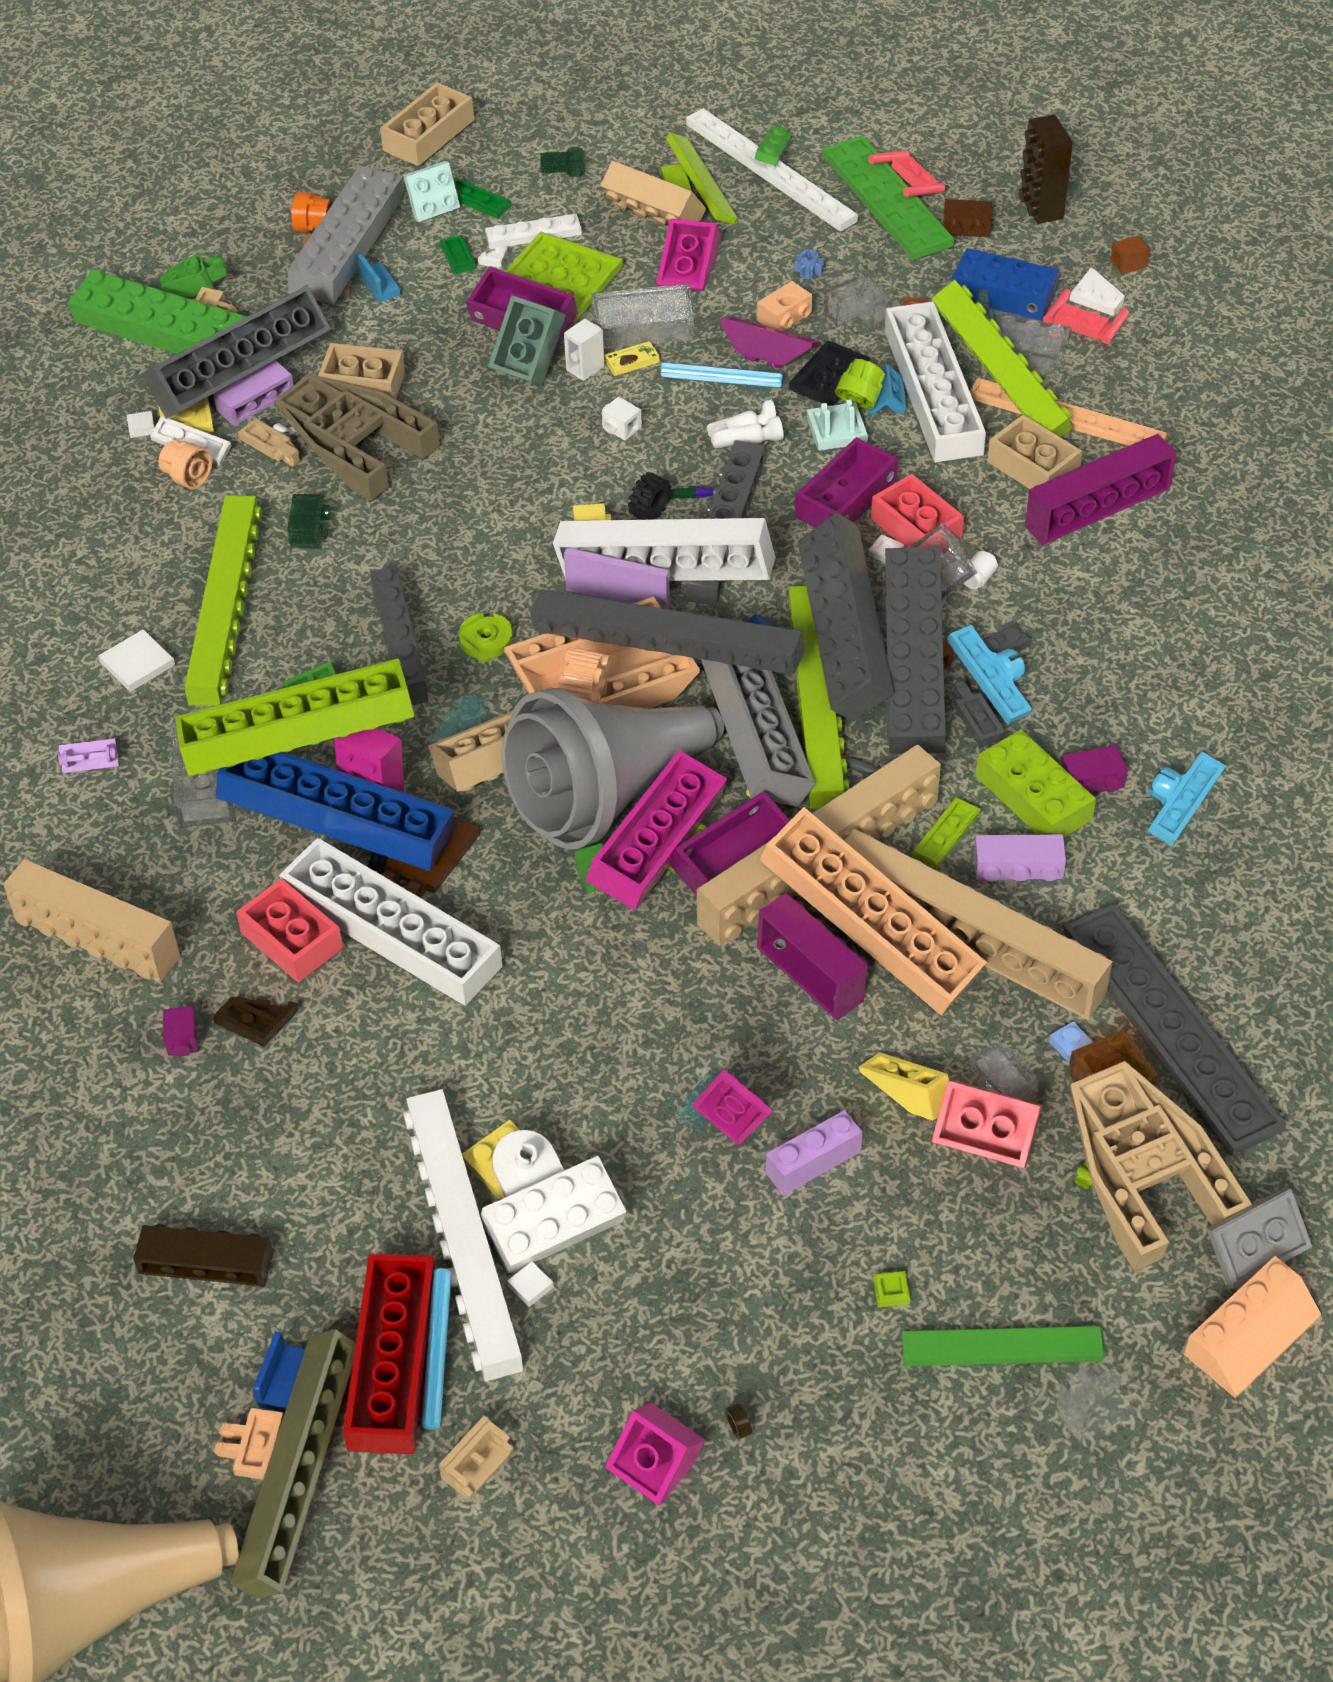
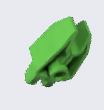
(193, 274)

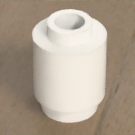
(985, 565)

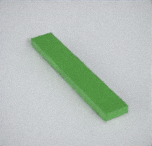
(1002, 1346)

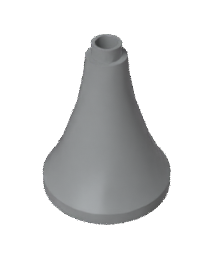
(584, 760)

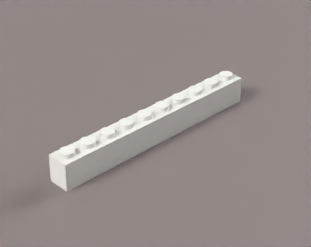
(463, 1235)

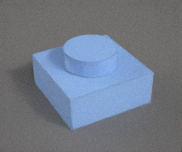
(1069, 1039)

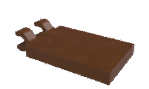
(421, 880)

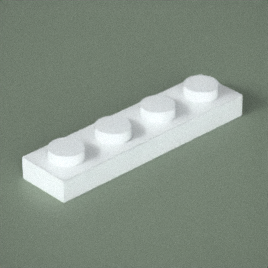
(525, 232)

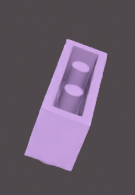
(253, 392)
(1019, 857)
(813, 1152)

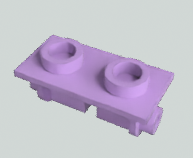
(88, 755)

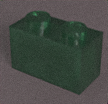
(307, 521)

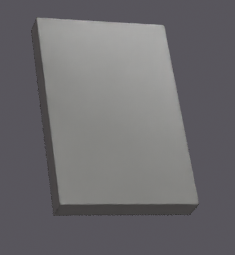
(1257, 1235)

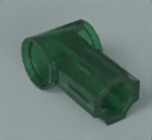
(571, 162)

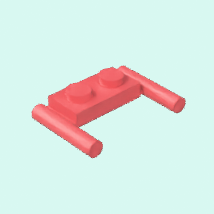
(911, 171)
(1083, 321)

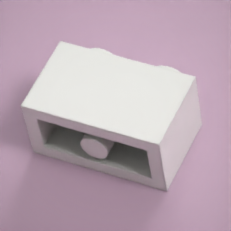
(584, 349)

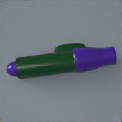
(691, 492)

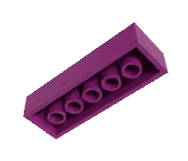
(1099, 489)

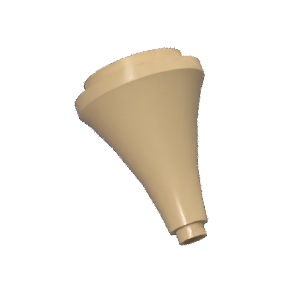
(82, 1578)

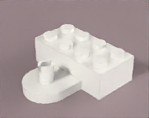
(543, 1202)

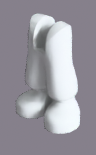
(747, 427)

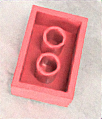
(912, 511)
(289, 930)
(987, 1123)

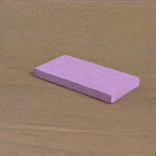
(615, 578)

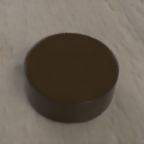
(738, 1421)

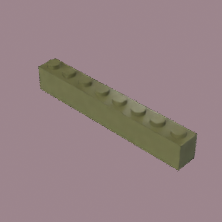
(294, 1465)

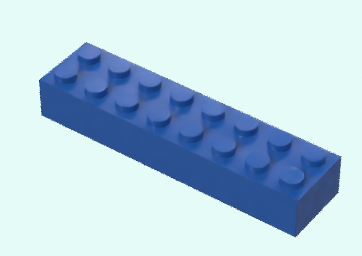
(339, 806)

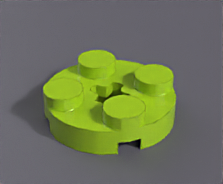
(485, 648)

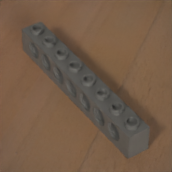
(731, 500)

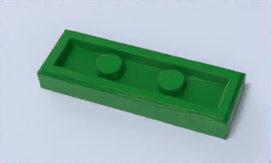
(481, 199)

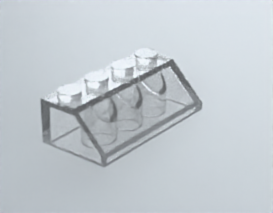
(644, 315)

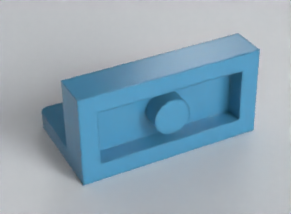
(377, 279)
(892, 392)

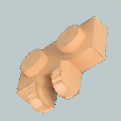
(256, 1442)

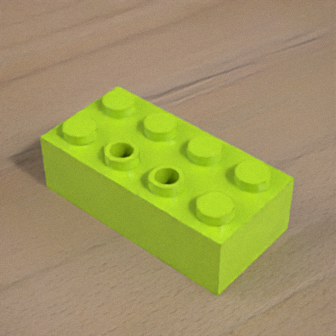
(1060, 800)

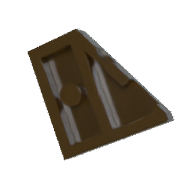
(254, 1018)

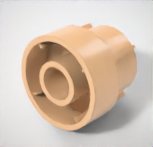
(186, 463)

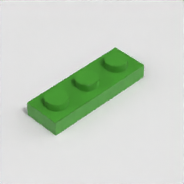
(773, 145)

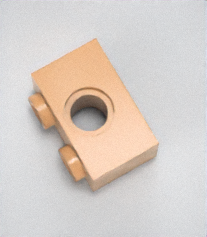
(784, 306)

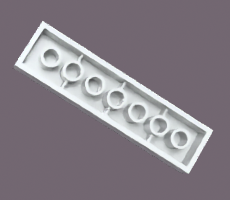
(934, 382)
(683, 546)
(395, 922)

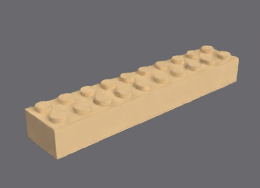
(872, 807)
(1002, 937)

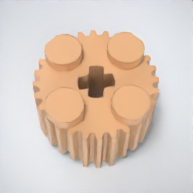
(585, 674)

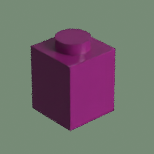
(180, 1031)

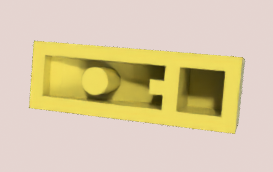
(909, 1084)

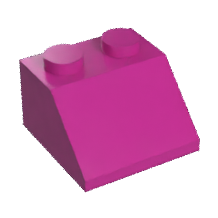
(654, 1452)

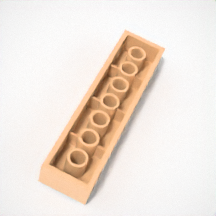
(872, 911)

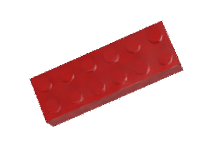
(390, 1355)

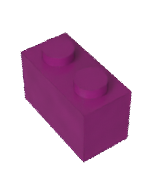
(1097, 769)

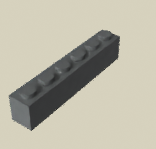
(399, 631)

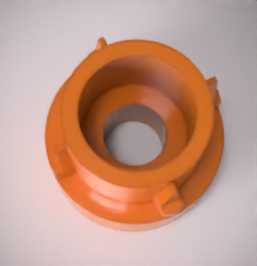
(308, 211)

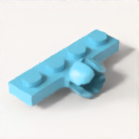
(992, 672)
(1182, 795)

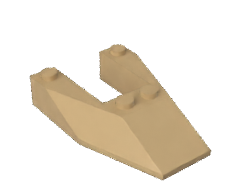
(1138, 1140)

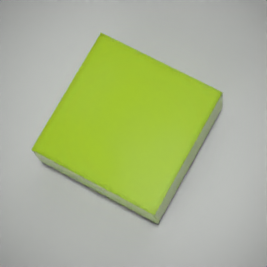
(891, 1289)

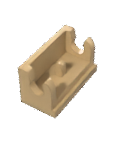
(475, 1458)

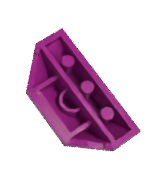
(765, 342)

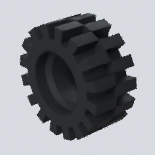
(649, 496)

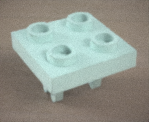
(431, 191)
(836, 425)

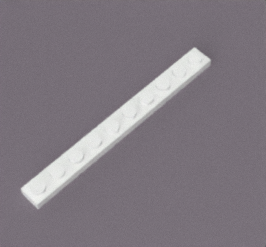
(779, 176)

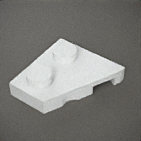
(1097, 293)

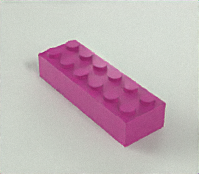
(652, 830)

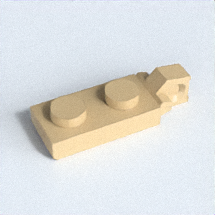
(269, 442)

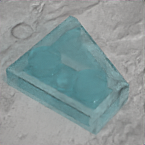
(461, 716)

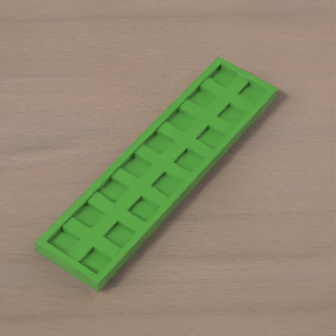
(883, 194)

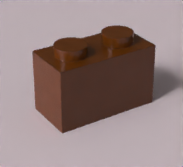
(967, 217)

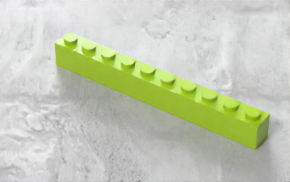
(223, 601)
(818, 721)

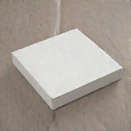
(136, 660)

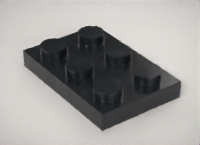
(823, 371)

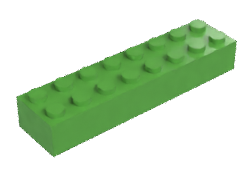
(146, 313)

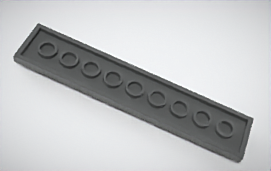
(1178, 1033)

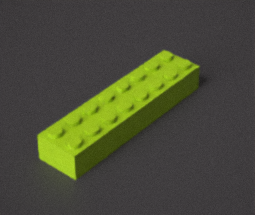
(293, 717)

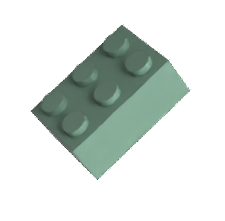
(526, 340)

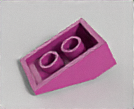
(688, 253)
(731, 1107)

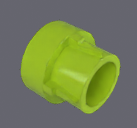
(861, 384)

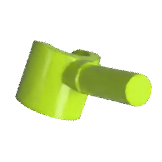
(1083, 1176)

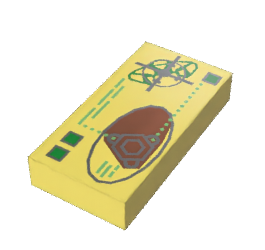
(631, 358)

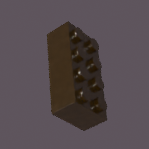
(1045, 169)

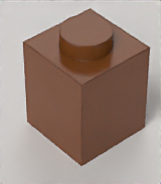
(1130, 254)

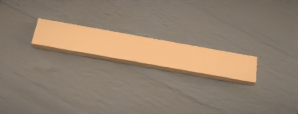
(1082, 419)

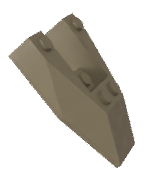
(339, 415)

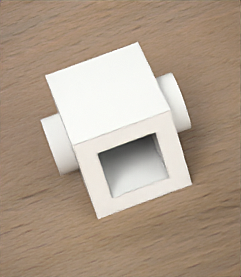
(621, 418)

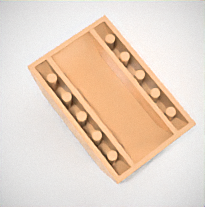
(633, 675)

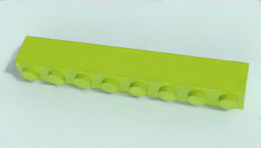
(1000, 360)

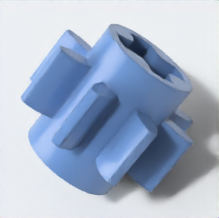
(808, 264)

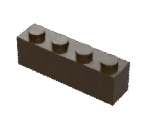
(203, 1255)

